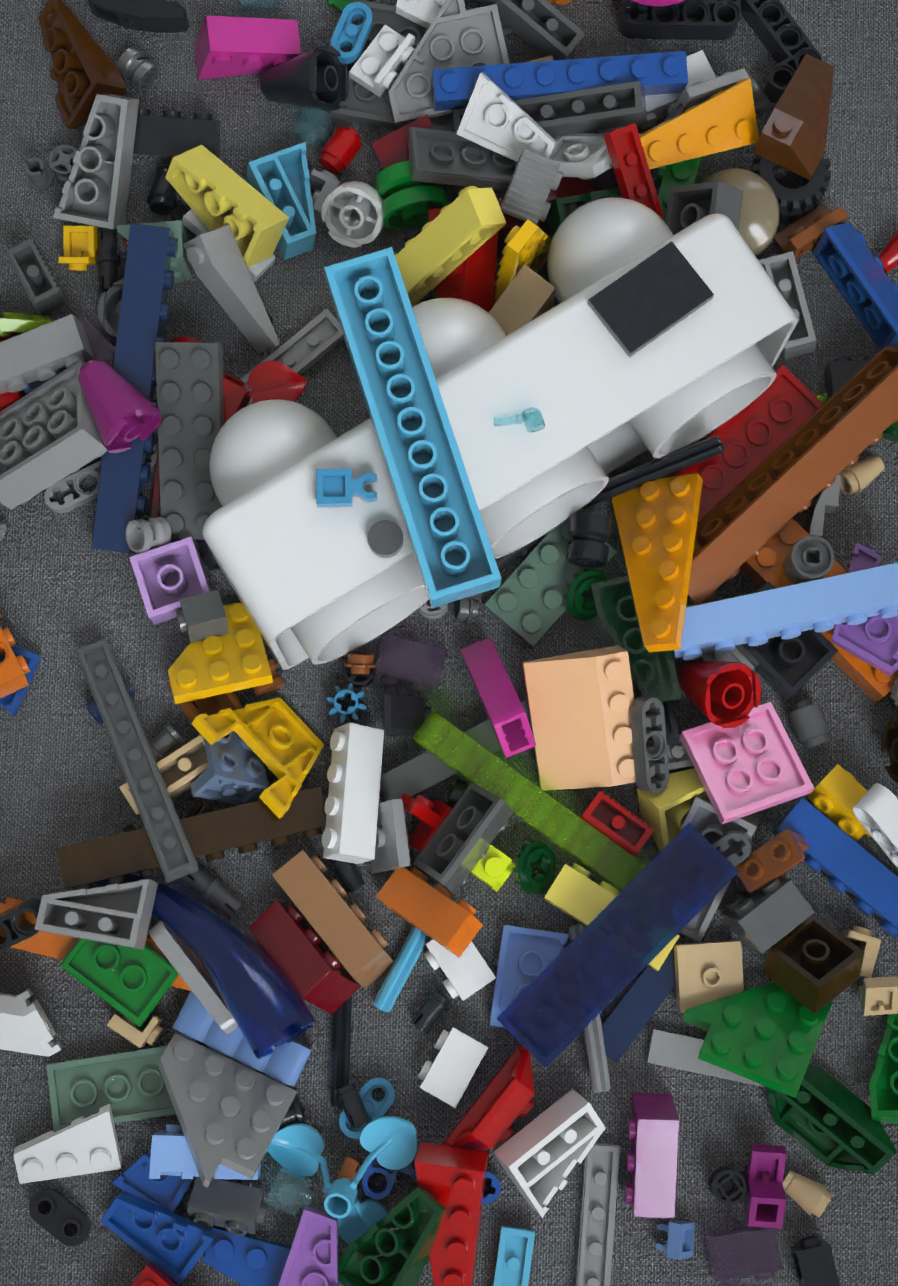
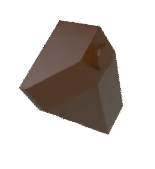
(78, 64)
(799, 121)

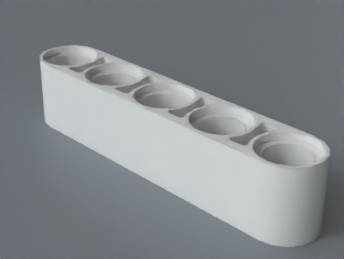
(879, 816)

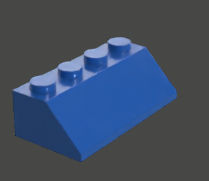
(860, 281)

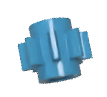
(341, 696)

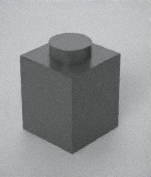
(202, 616)

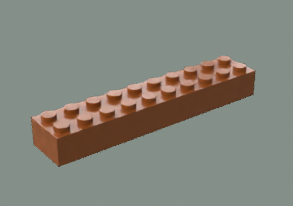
(794, 474)

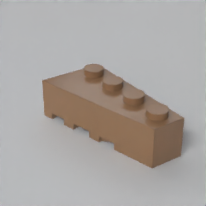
(333, 919)

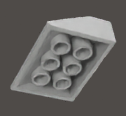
(46, 438)

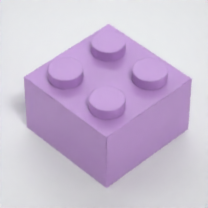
(167, 576)

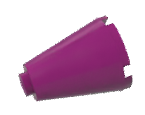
(116, 406)

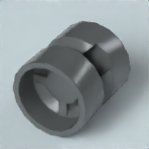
(808, 560)

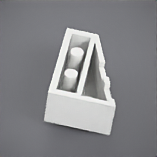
(549, 1148)

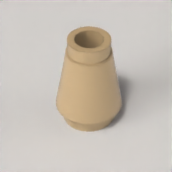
(860, 474)
(807, 1193)

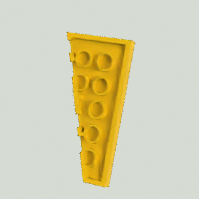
(524, 246)

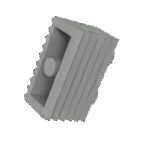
(530, 187)

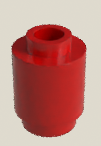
(340, 150)

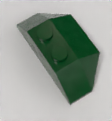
(832, 1123)

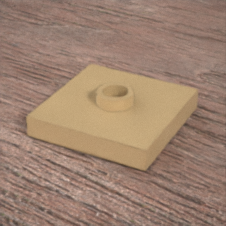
(707, 972)

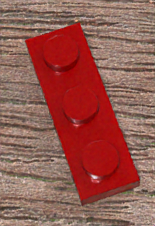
(632, 167)

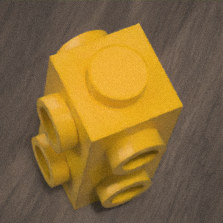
(837, 797)

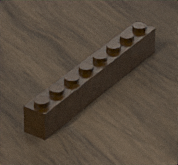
(206, 833)

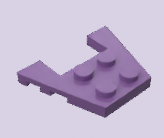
(877, 637)

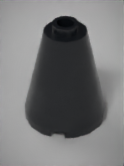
(308, 80)

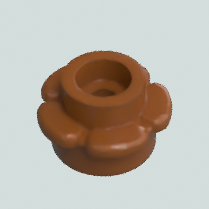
(360, 662)

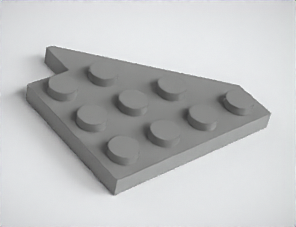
(452, 41)
(222, 1107)

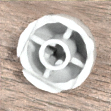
(353, 213)

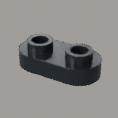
(62, 1212)

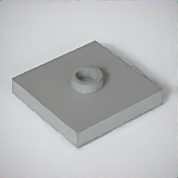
(391, 838)

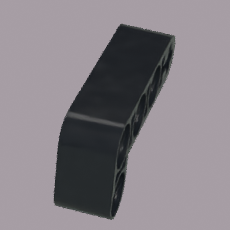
(679, 25)
(772, 36)

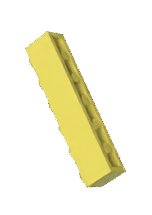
(449, 240)

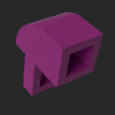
(765, 1192)

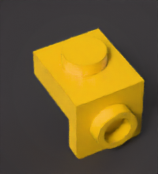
(79, 247)

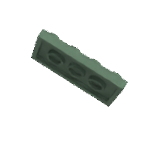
(535, 591)
(124, 1080)

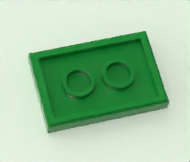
(122, 976)

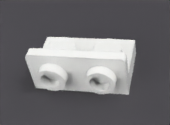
(383, 60)

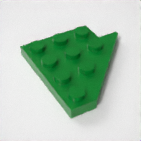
(760, 1035)

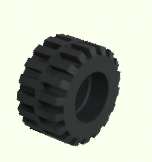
(797, 201)

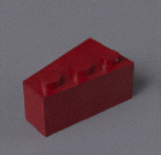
(303, 957)

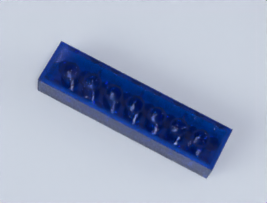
(617, 944)

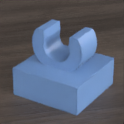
(680, 1239)

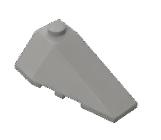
(226, 276)

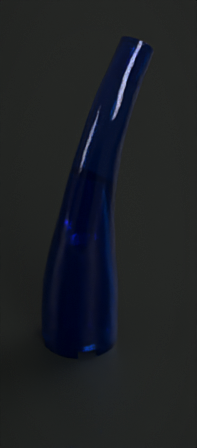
(248, 981)

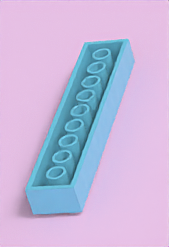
(412, 428)

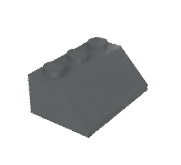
(464, 837)

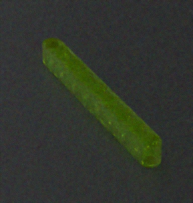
(528, 801)

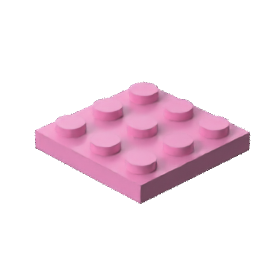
(747, 764)

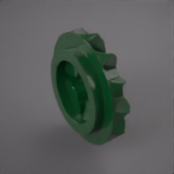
(579, 606)
(545, 864)

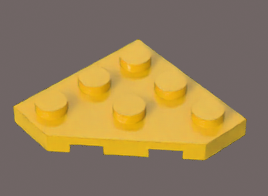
(222, 661)

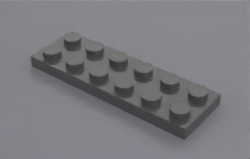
(192, 415)

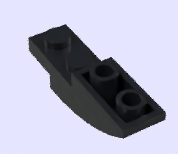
(142, 15)

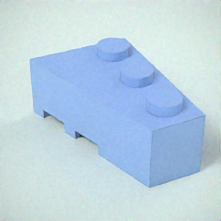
(172, 1157)

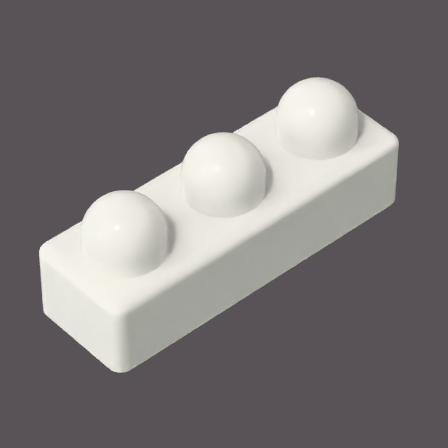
(310, 567)

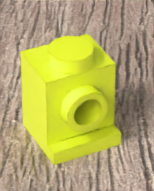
(493, 868)

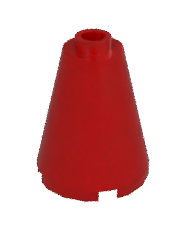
(721, 690)

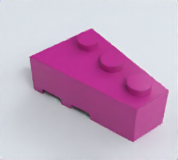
(244, 45)

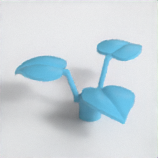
(386, 1138)

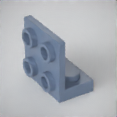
(233, 772)

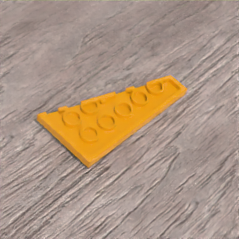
(658, 545)

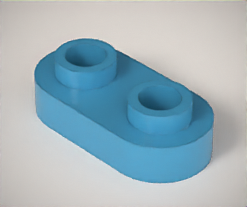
(352, 35)
(373, 1107)

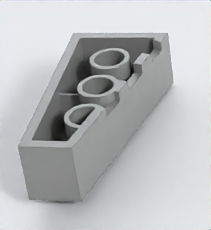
(102, 165)

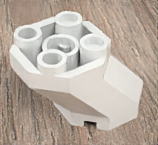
(25, 1026)

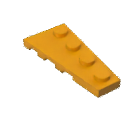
(704, 129)

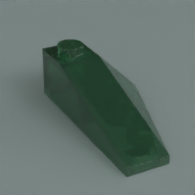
(652, 671)

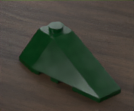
(396, 1246)

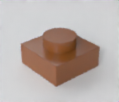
(349, 1168)

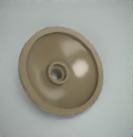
(759, 206)

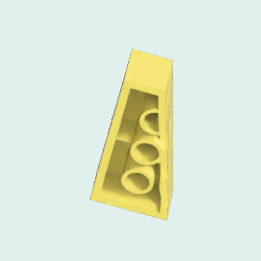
(227, 199)

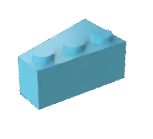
(285, 183)

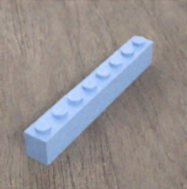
(790, 611)

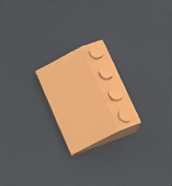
(581, 718)

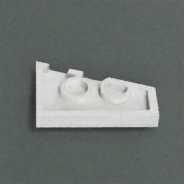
(501, 124)
(78, 1149)

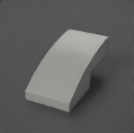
(825, 503)

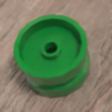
(407, 201)

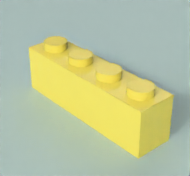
(584, 899)

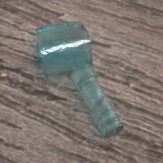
(531, 417)

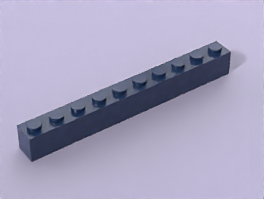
(139, 327)

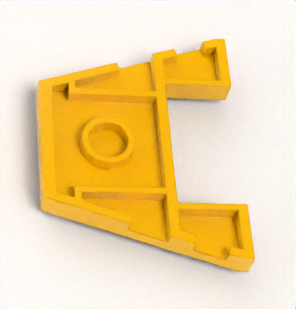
(276, 738)

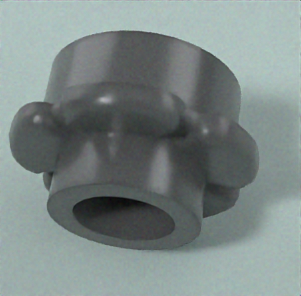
(466, 609)

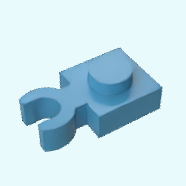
(338, 487)

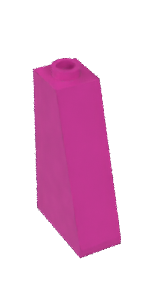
(498, 697)

